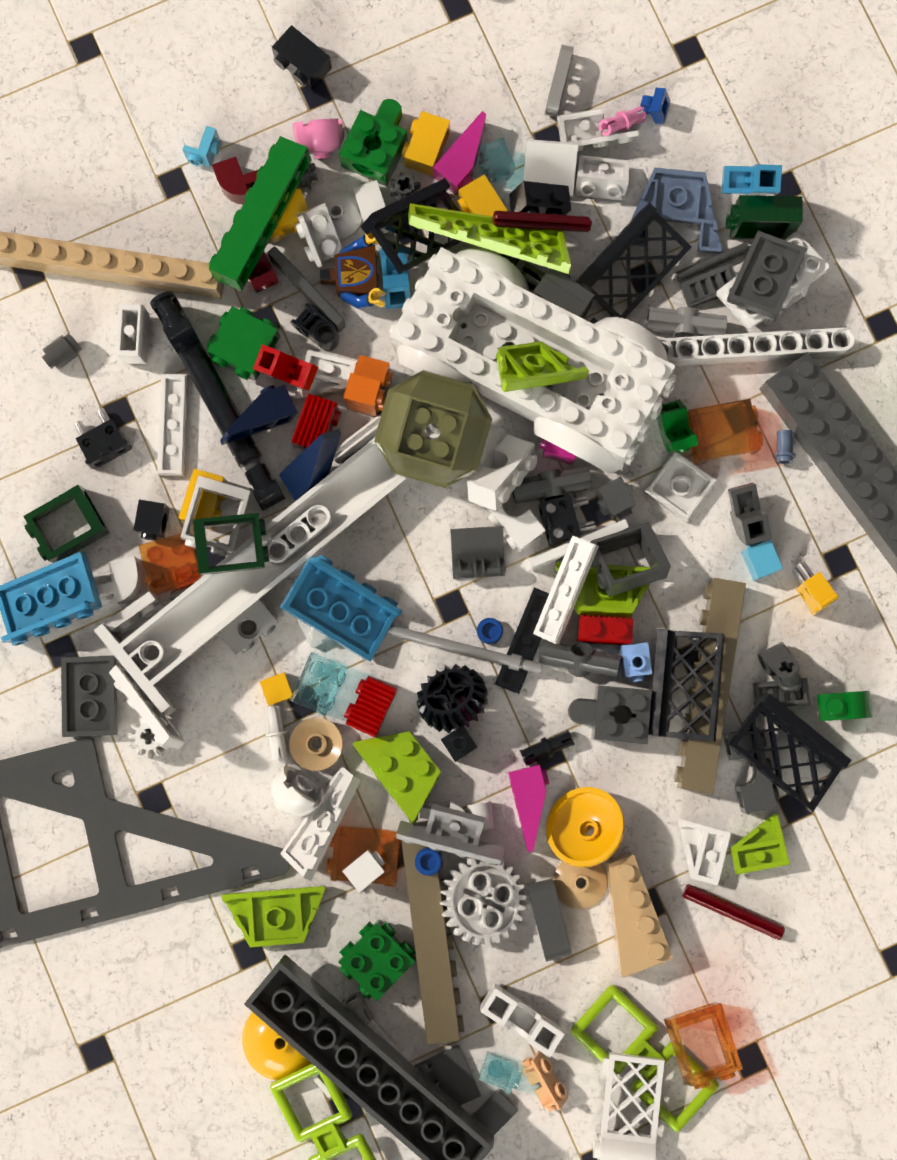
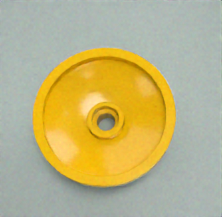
(574, 816)
(265, 1055)

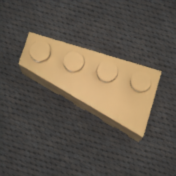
(635, 923)

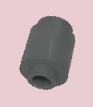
(61, 351)

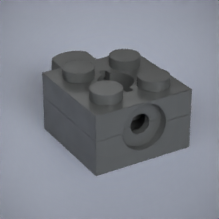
(559, 289)
(615, 714)

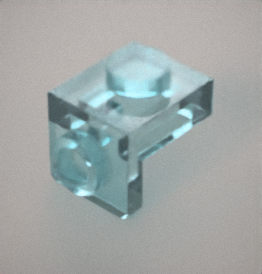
(500, 1072)

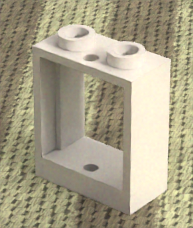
(220, 489)

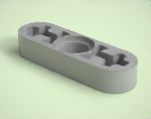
(559, 80)

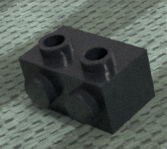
(301, 58)
(540, 198)

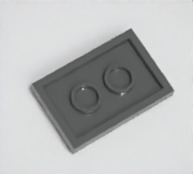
(766, 275)
(88, 696)

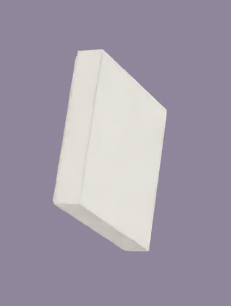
(551, 162)
(680, 486)

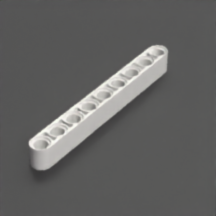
(750, 351)

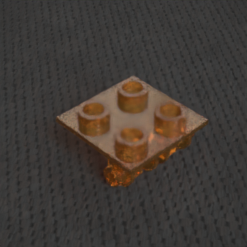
(168, 564)

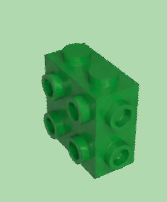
(240, 341)
(376, 959)

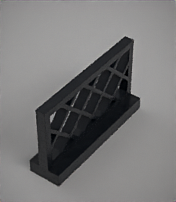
(396, 213)
(617, 248)
(663, 684)
(804, 735)

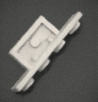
(584, 129)

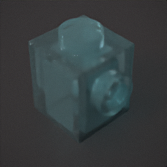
(496, 161)

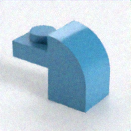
(752, 179)
(394, 285)

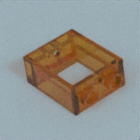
(723, 1071)

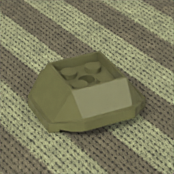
(438, 401)

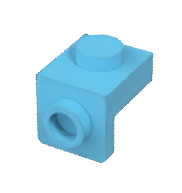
(208, 147)

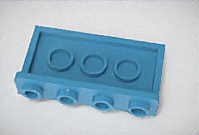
(48, 599)
(340, 607)

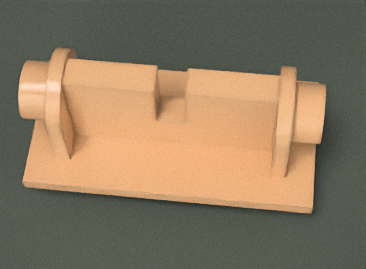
(551, 1092)

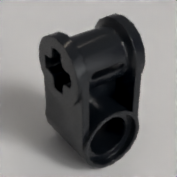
(313, 325)

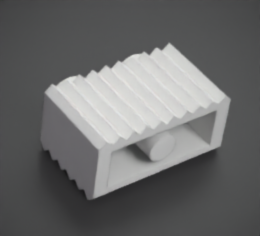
(132, 334)

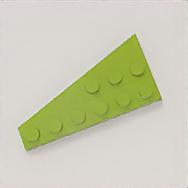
(532, 245)

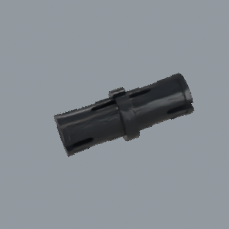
(547, 747)

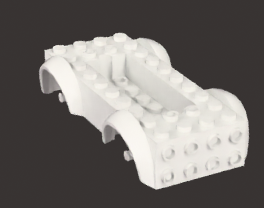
(482, 301)

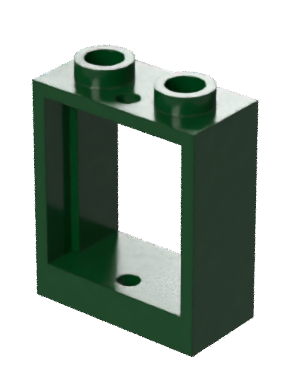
(769, 214)
(97, 525)
(201, 546)

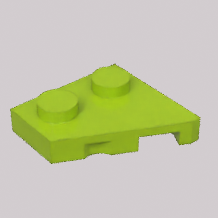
(760, 848)

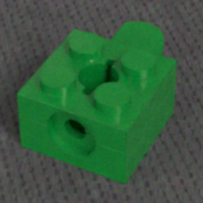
(375, 143)

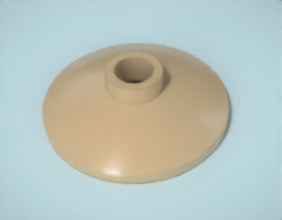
(306, 754)
(573, 896)

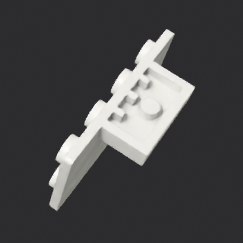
(811, 269)

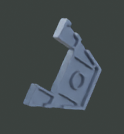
(682, 198)

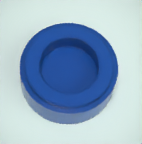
(489, 631)
(428, 861)

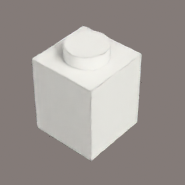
(365, 869)

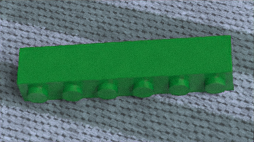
(260, 213)

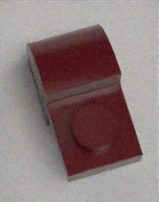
(232, 181)
(263, 275)

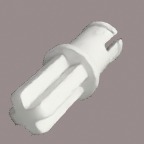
(275, 732)

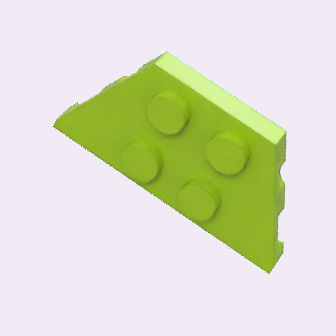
(534, 366)
(595, 600)
(401, 769)
(275, 914)

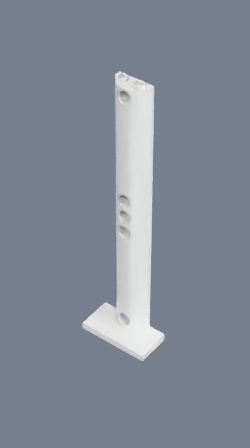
(222, 597)

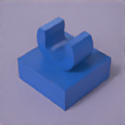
(657, 105)

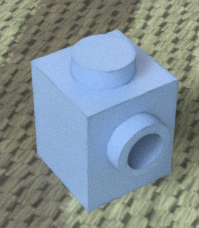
(635, 661)

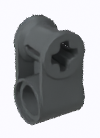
(781, 667)

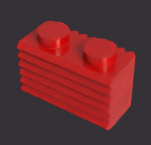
(315, 419)
(604, 630)
(370, 706)

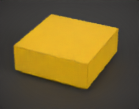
(276, 689)

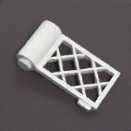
(622, 1144)

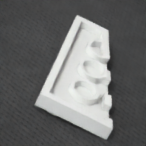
(316, 831)

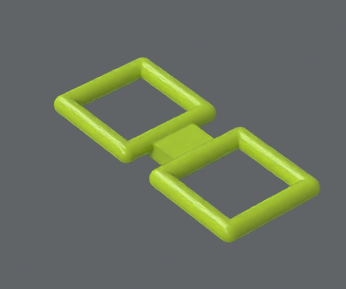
(642, 1048)
(327, 1132)

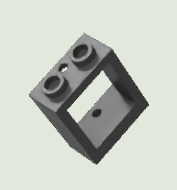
(651, 548)

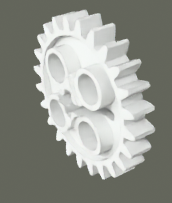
(473, 922)

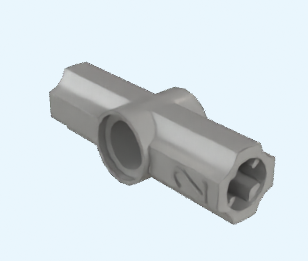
(685, 322)

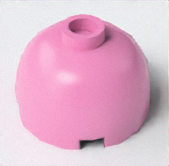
(320, 136)

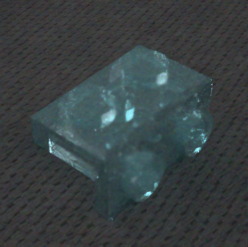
(318, 684)

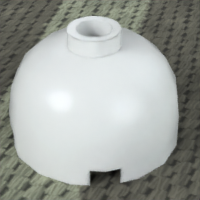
(295, 791)

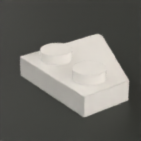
(331, 375)
(704, 850)

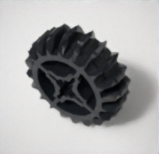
(452, 698)

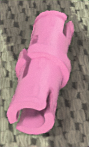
(622, 121)

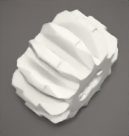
(143, 743)

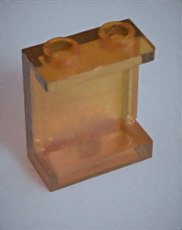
(725, 430)
(352, 842)

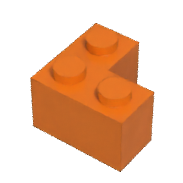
(367, 386)

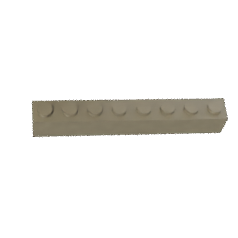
(721, 616)
(432, 950)

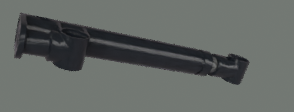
(215, 396)

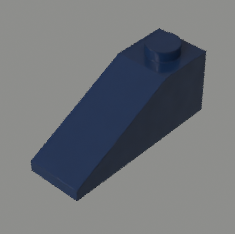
(266, 412)
(311, 464)

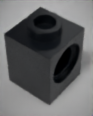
(151, 519)
(459, 743)

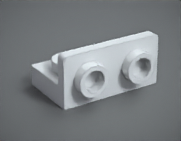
(602, 178)
(319, 233)
(135, 615)

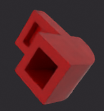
(285, 367)

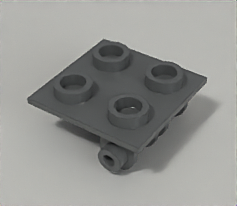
(477, 552)
(451, 1075)

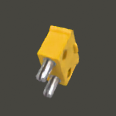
(814, 588)

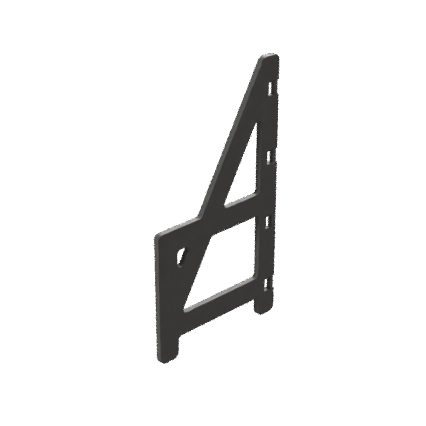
(31, 781)

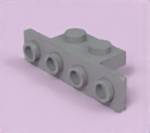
(454, 833)

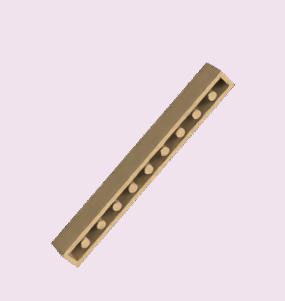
(108, 265)

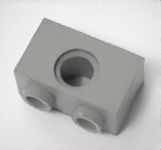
(243, 641)

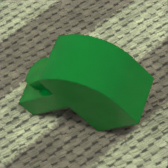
(675, 427)
(844, 706)

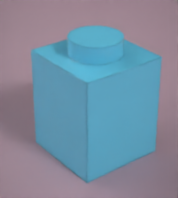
(761, 559)

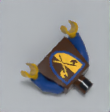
(356, 274)

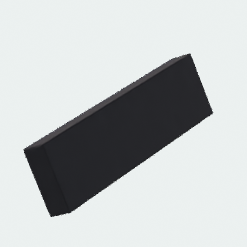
(523, 642)

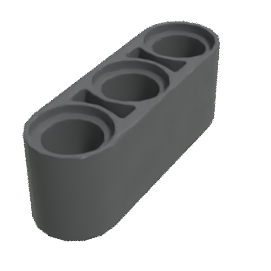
(549, 919)

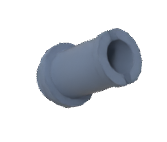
(784, 447)

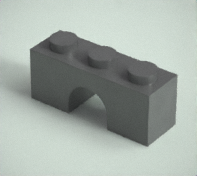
(758, 791)

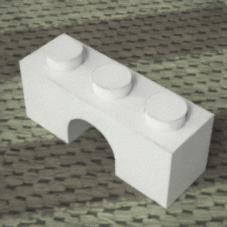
(512, 463)
(519, 530)
(523, 1019)

